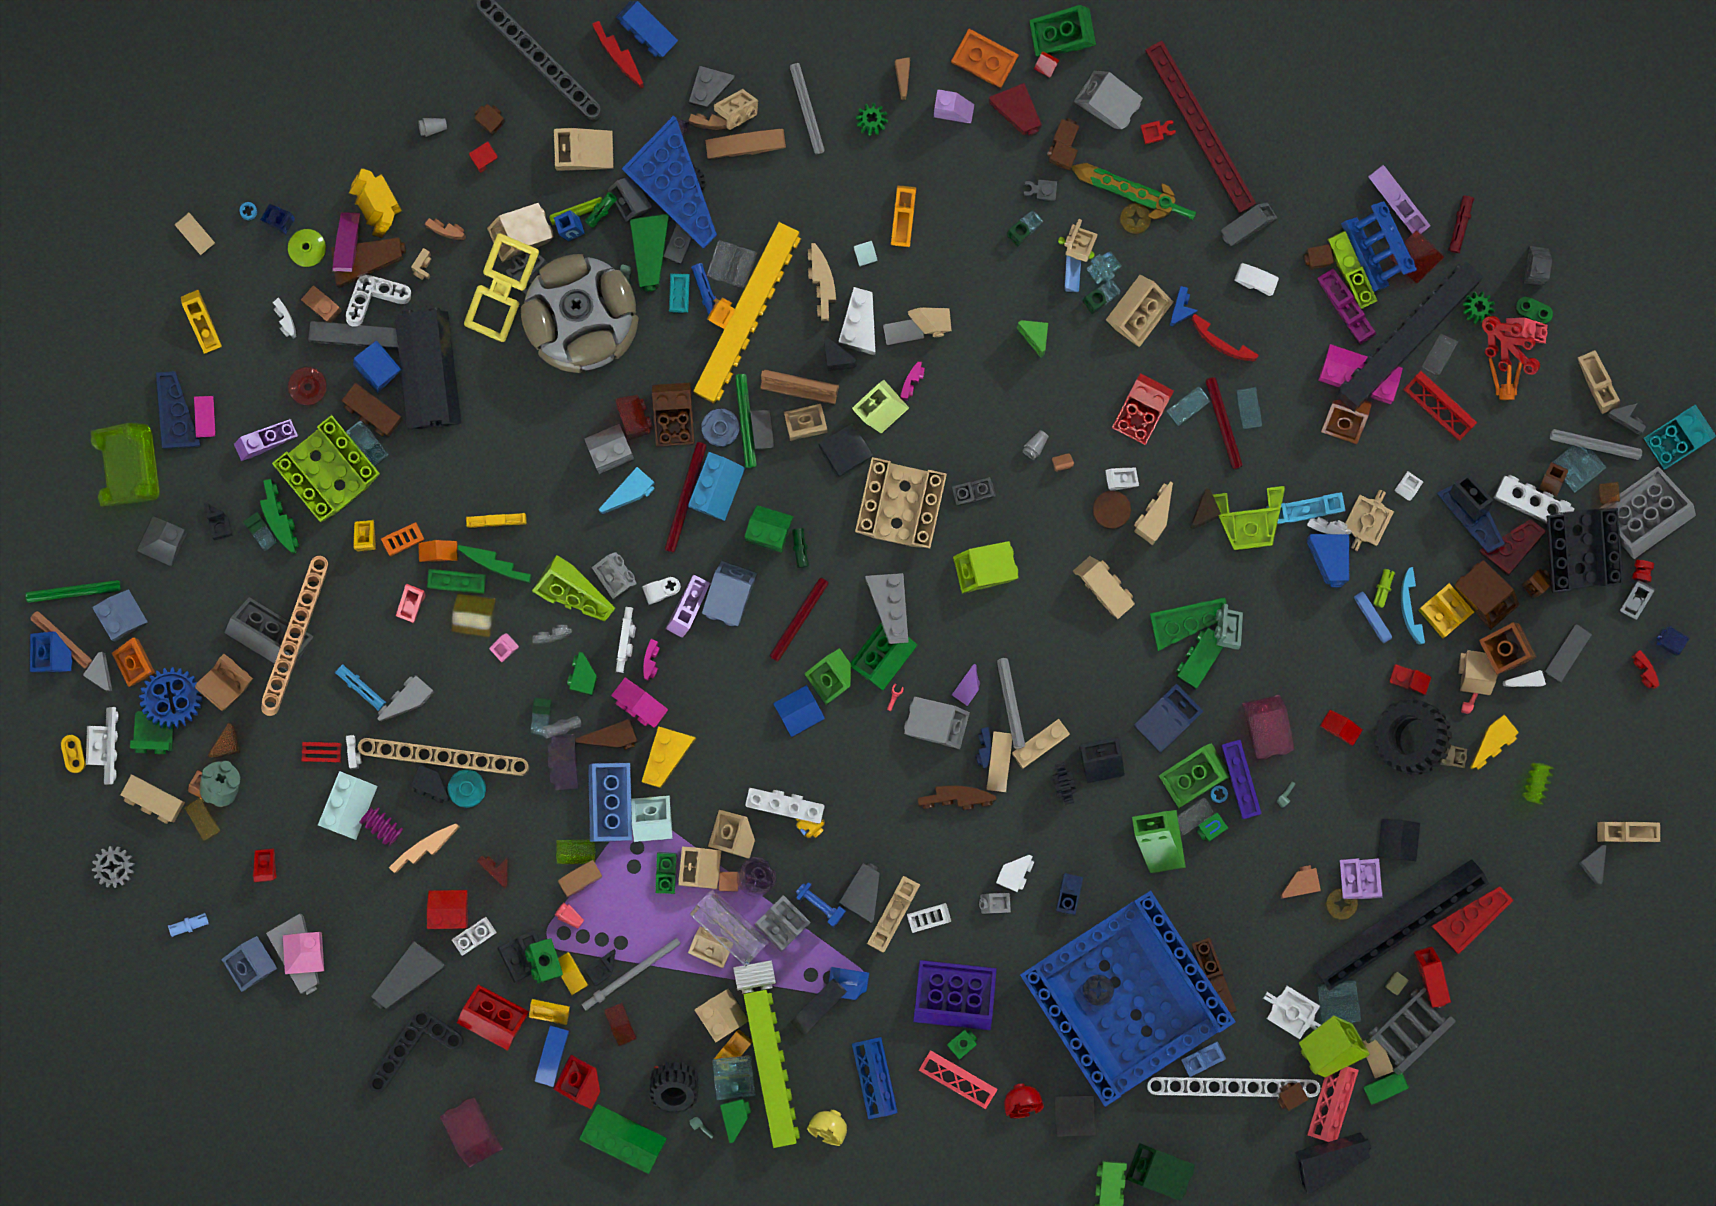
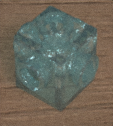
(1104, 267)

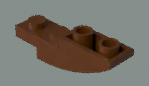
(965, 797)
(1211, 967)

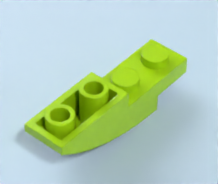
(1351, 270)

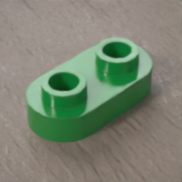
(1534, 310)

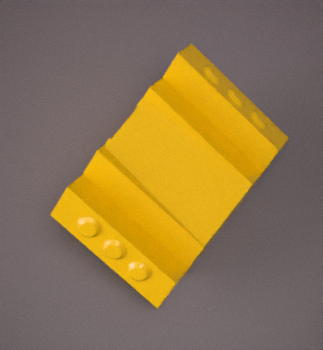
(375, 201)

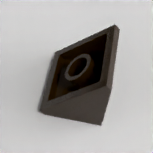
(1206, 511)

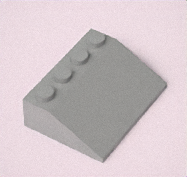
(1650, 512)

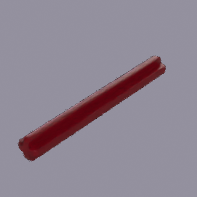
(1223, 422)
(799, 619)

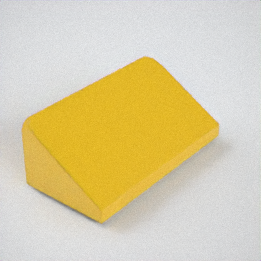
(571, 974)

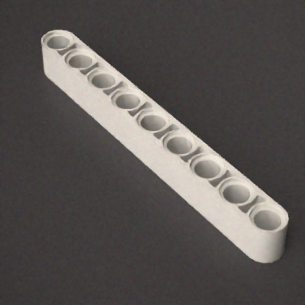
(1223, 1086)

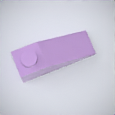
(688, 606)

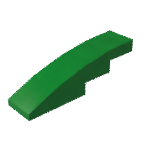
(488, 560)

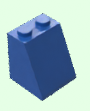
(1331, 557)

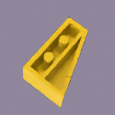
(665, 755)

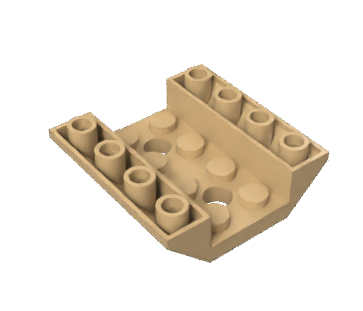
(886, 501)

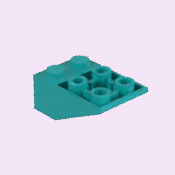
(1679, 437)

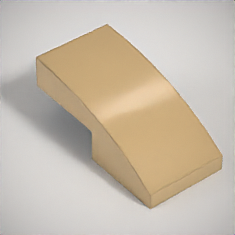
(194, 233)

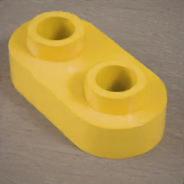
(73, 754)

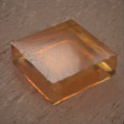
(1609, 493)

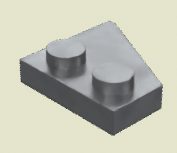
(709, 86)

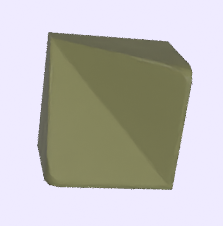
(1396, 983)

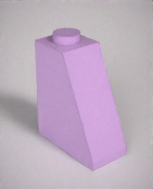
(953, 107)

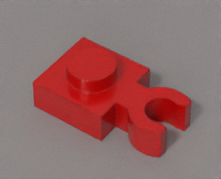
(1154, 132)

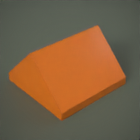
(133, 662)

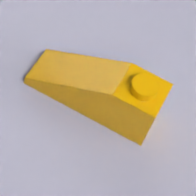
(200, 321)

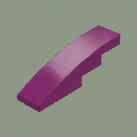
(346, 242)
(1346, 306)

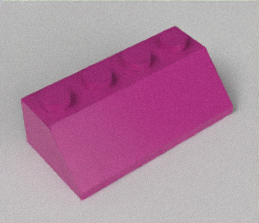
(1341, 364)

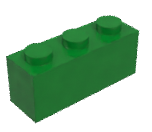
(1199, 659)

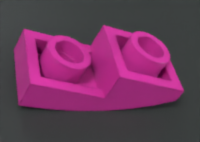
(915, 374)
(204, 416)
(650, 666)

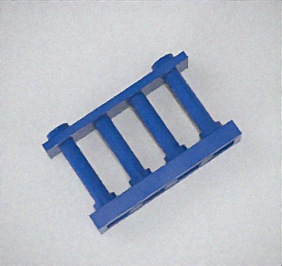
(1365, 253)
(833, 914)

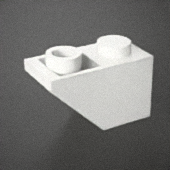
(1013, 873)

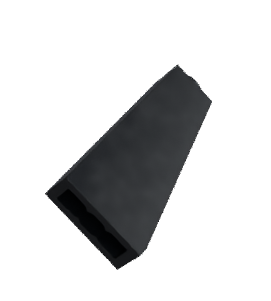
(1330, 1160)

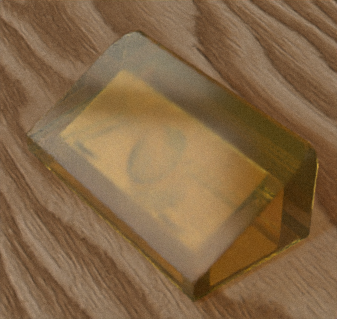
(202, 819)

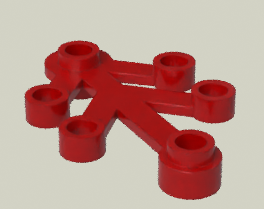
(1509, 343)

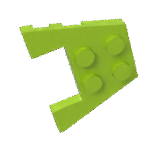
(1251, 527)

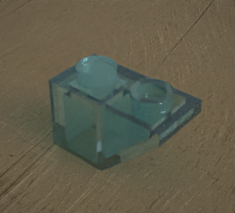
(367, 442)

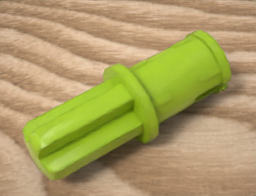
(1383, 588)

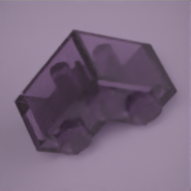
(563, 762)

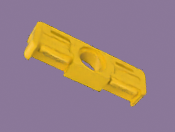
(496, 520)

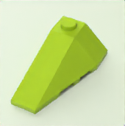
(568, 586)

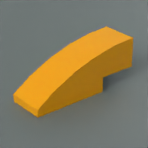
(903, 216)

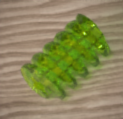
(1537, 783)

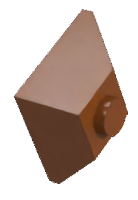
(1345, 423)

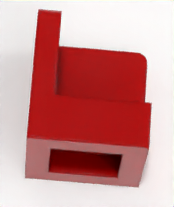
(483, 156)

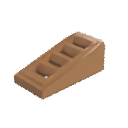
(902, 72)

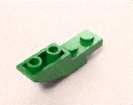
(279, 524)

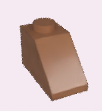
(321, 304)
(1302, 883)

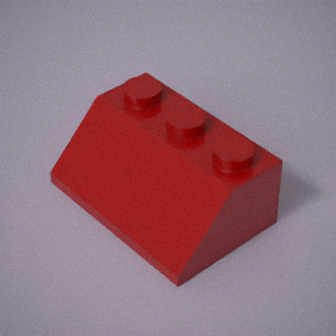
(492, 1017)

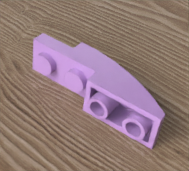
(1398, 200)

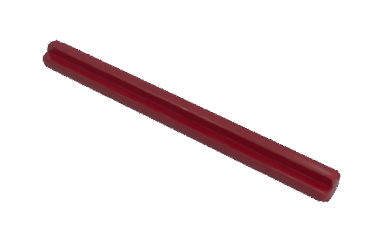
(685, 497)

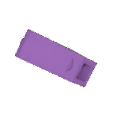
(265, 439)

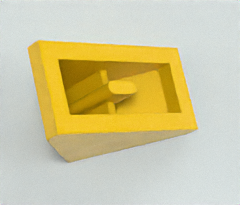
(364, 536)

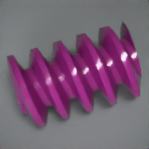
(381, 826)

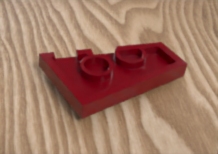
(1517, 546)

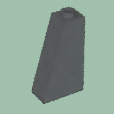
(409, 973)

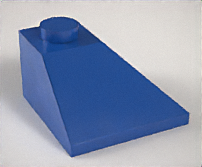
(49, 653)

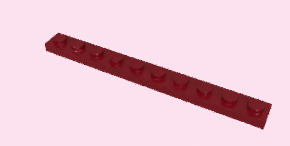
(1200, 127)

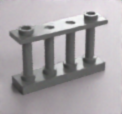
(1428, 1036)

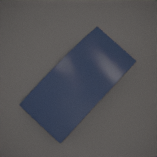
(984, 753)

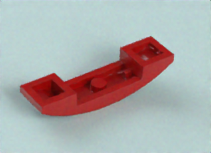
(1243, 354)

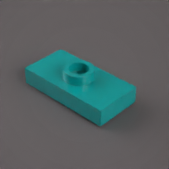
(679, 293)

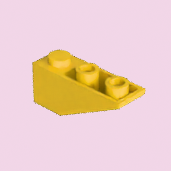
(1495, 736)

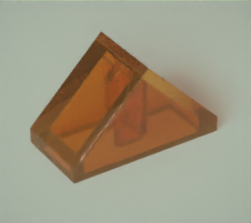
(226, 744)

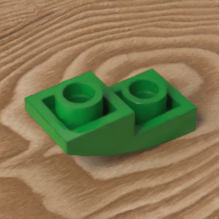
(666, 872)
(1385, 1087)

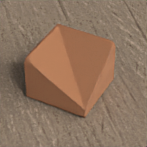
(728, 881)

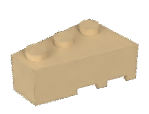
(1105, 586)

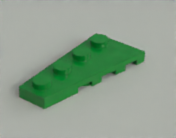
(1179, 622)

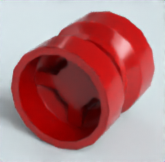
(1643, 571)

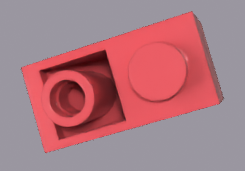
(1529, 329)

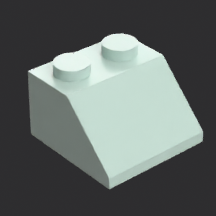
(651, 818)

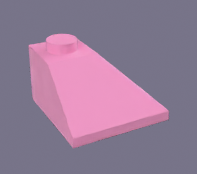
(303, 953)

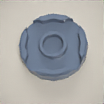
(720, 427)

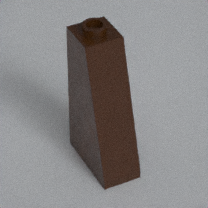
(371, 258)

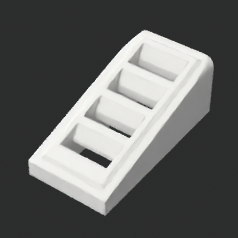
(1532, 679)
(945, 914)

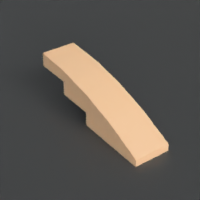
(431, 844)

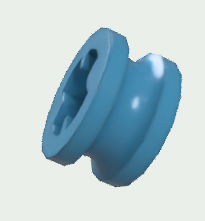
(242, 209)
(1224, 792)

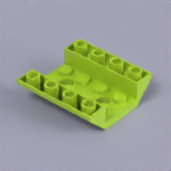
(316, 479)

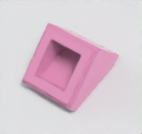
(504, 647)

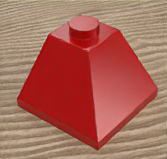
(579, 1082)

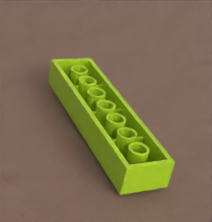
(770, 1068)

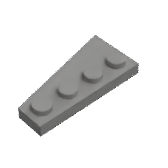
(890, 604)

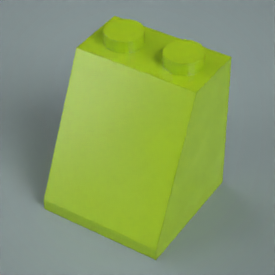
(985, 566)
(1333, 1047)

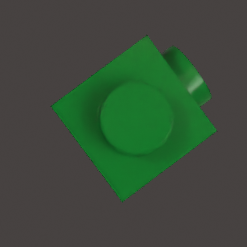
(962, 1043)

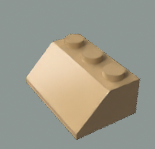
(1139, 310)

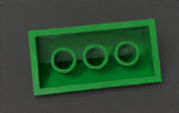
(623, 1139)

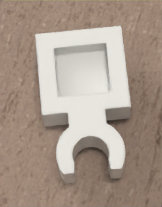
(354, 757)

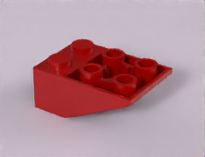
(1142, 409)

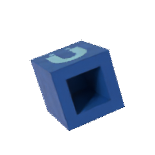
(569, 225)

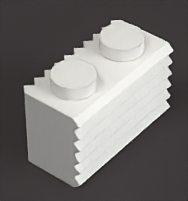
(754, 976)

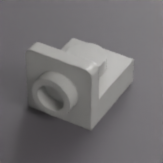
(995, 903)

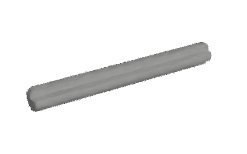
(807, 108)
(1595, 444)
(1011, 703)

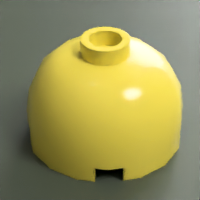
(828, 1126)

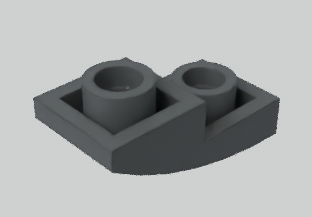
(973, 491)

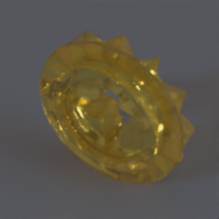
(1128, 223)
(1334, 909)

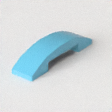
(1311, 508)
(1415, 630)

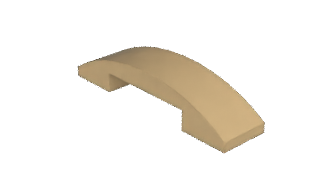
(893, 914)

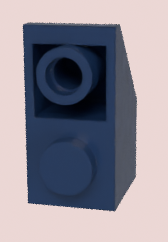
(1069, 893)

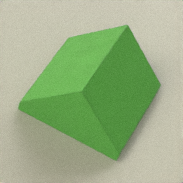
(1035, 334)

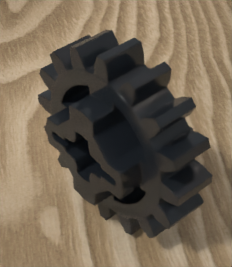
(1064, 783)

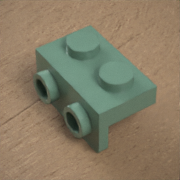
(1229, 627)

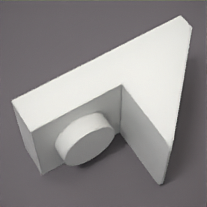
(1122, 478)

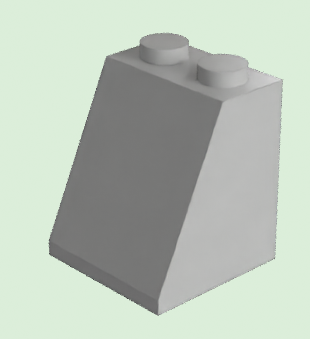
(1108, 99)
(609, 448)
(936, 722)

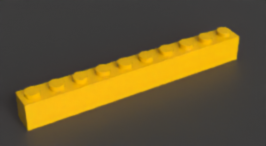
(747, 312)

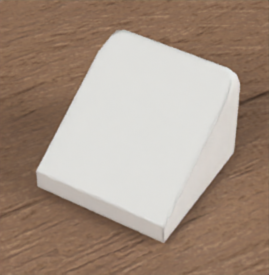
(1408, 486)

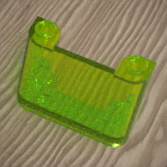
(127, 464)

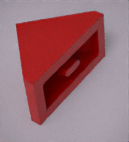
(1341, 727)

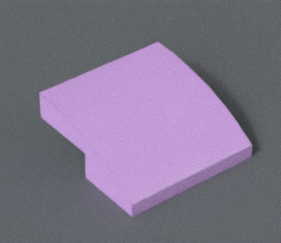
(1361, 879)

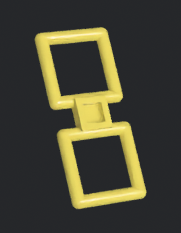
(501, 287)

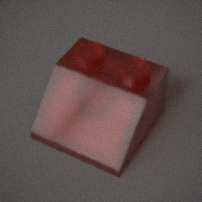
(1423, 253)
(633, 416)

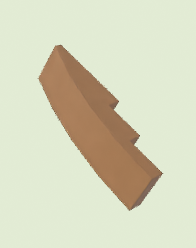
(745, 143)

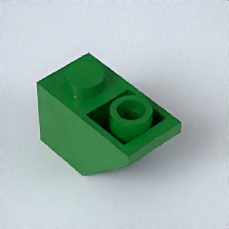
(584, 677)

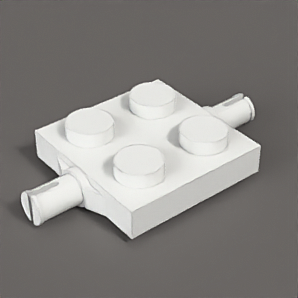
(627, 633)
(1292, 1012)

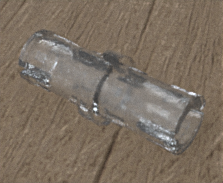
(561, 727)

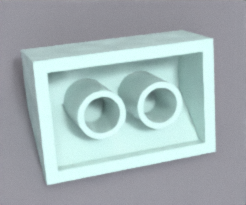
(347, 805)

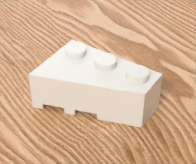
(859, 323)

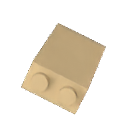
(524, 225)
(721, 1015)

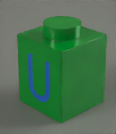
(1211, 827)

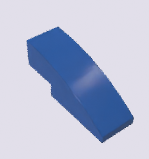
(551, 1055)

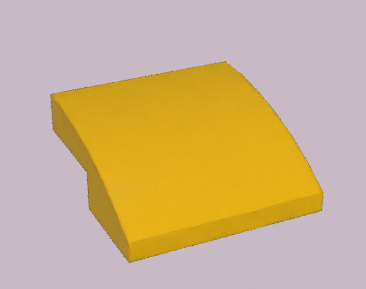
(1446, 610)

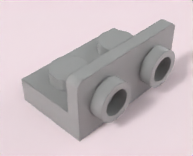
(614, 574)

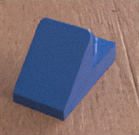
(1180, 312)

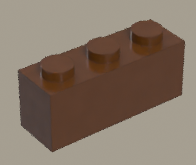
(371, 410)

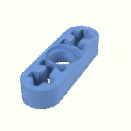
(1372, 617)

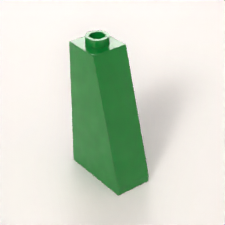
(649, 246)

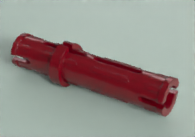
(1463, 216)

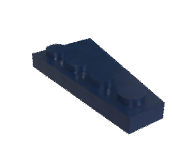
(174, 417)
(1482, 529)

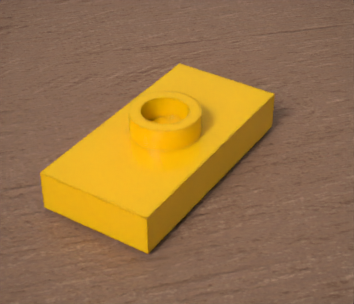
(549, 1012)

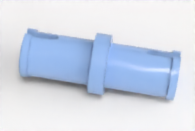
(188, 924)

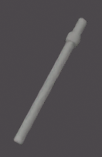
(599, 996)

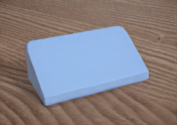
(1072, 274)

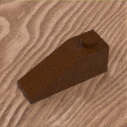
(1537, 583)
(613, 736)

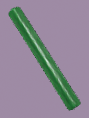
(745, 420)
(73, 591)

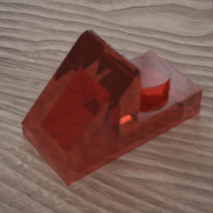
(499, 873)
(620, 1024)

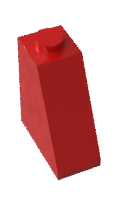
(1432, 977)

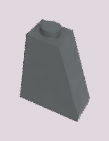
(1248, 224)
(1538, 266)
(862, 892)

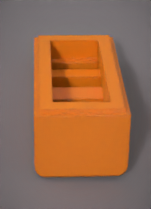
(392, 536)

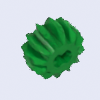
(870, 112)
(1483, 304)

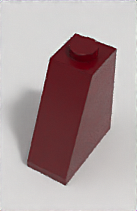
(1017, 109)

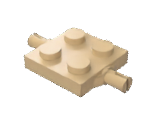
(1368, 520)

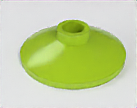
(310, 256)

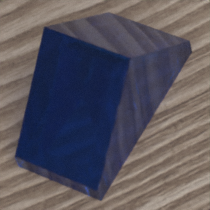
(278, 218)

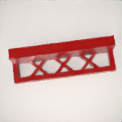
(1447, 403)

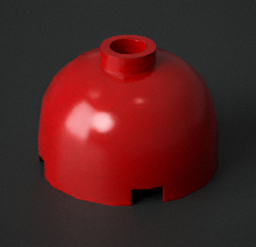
(1022, 1100)

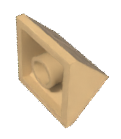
(805, 422)

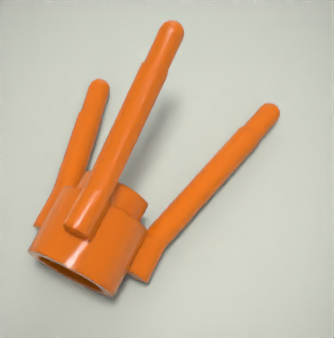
(1508, 390)

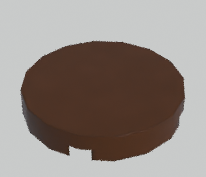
(1112, 509)

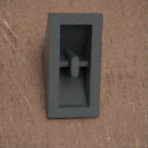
(1594, 864)

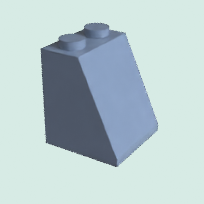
(729, 593)

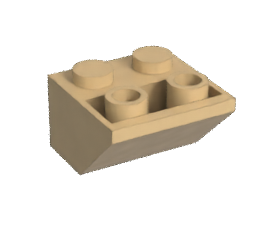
(699, 867)

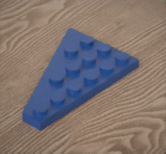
(670, 180)

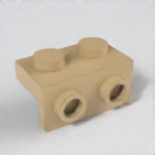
(1080, 242)

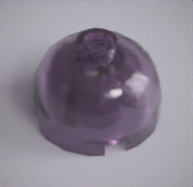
(756, 877)

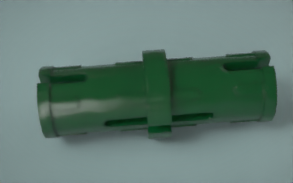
(800, 547)

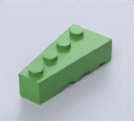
(1111, 1183)

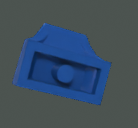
(852, 981)

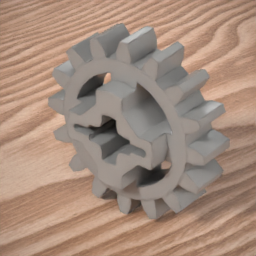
(111, 857)

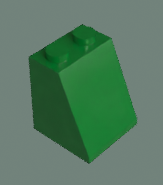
(768, 528)

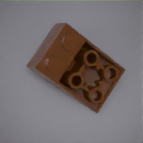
(673, 414)

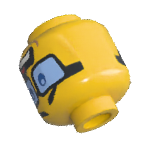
(809, 828)

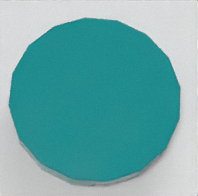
(466, 788)

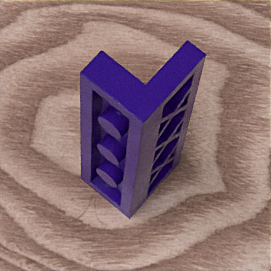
(1241, 779)

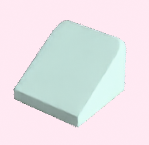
(865, 253)

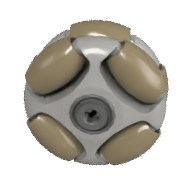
(579, 313)

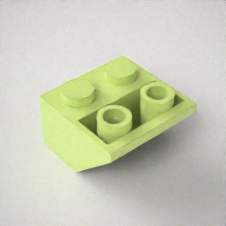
(880, 407)

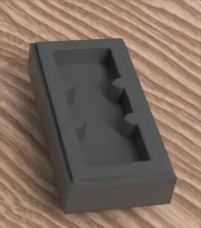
(678, 245)

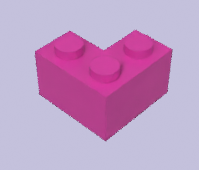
(639, 703)

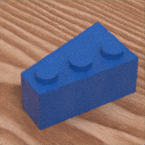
(646, 28)

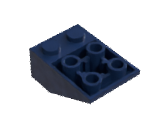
(1168, 718)

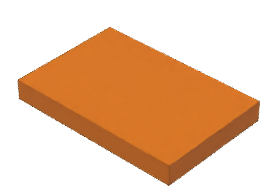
(984, 58)

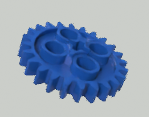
(153, 702)

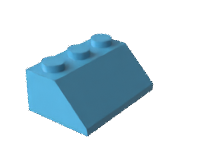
(716, 486)

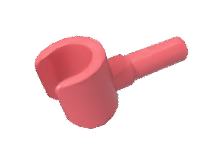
(894, 697)
(1468, 707)

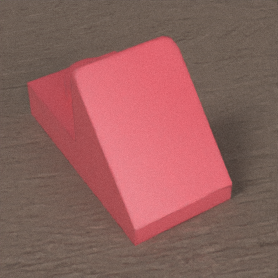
(410, 603)

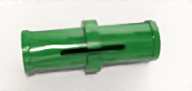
(594, 218)

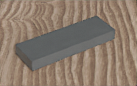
(1568, 653)

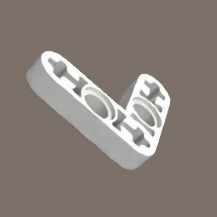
(373, 290)

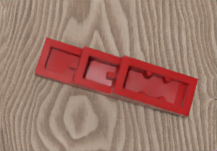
(621, 59)

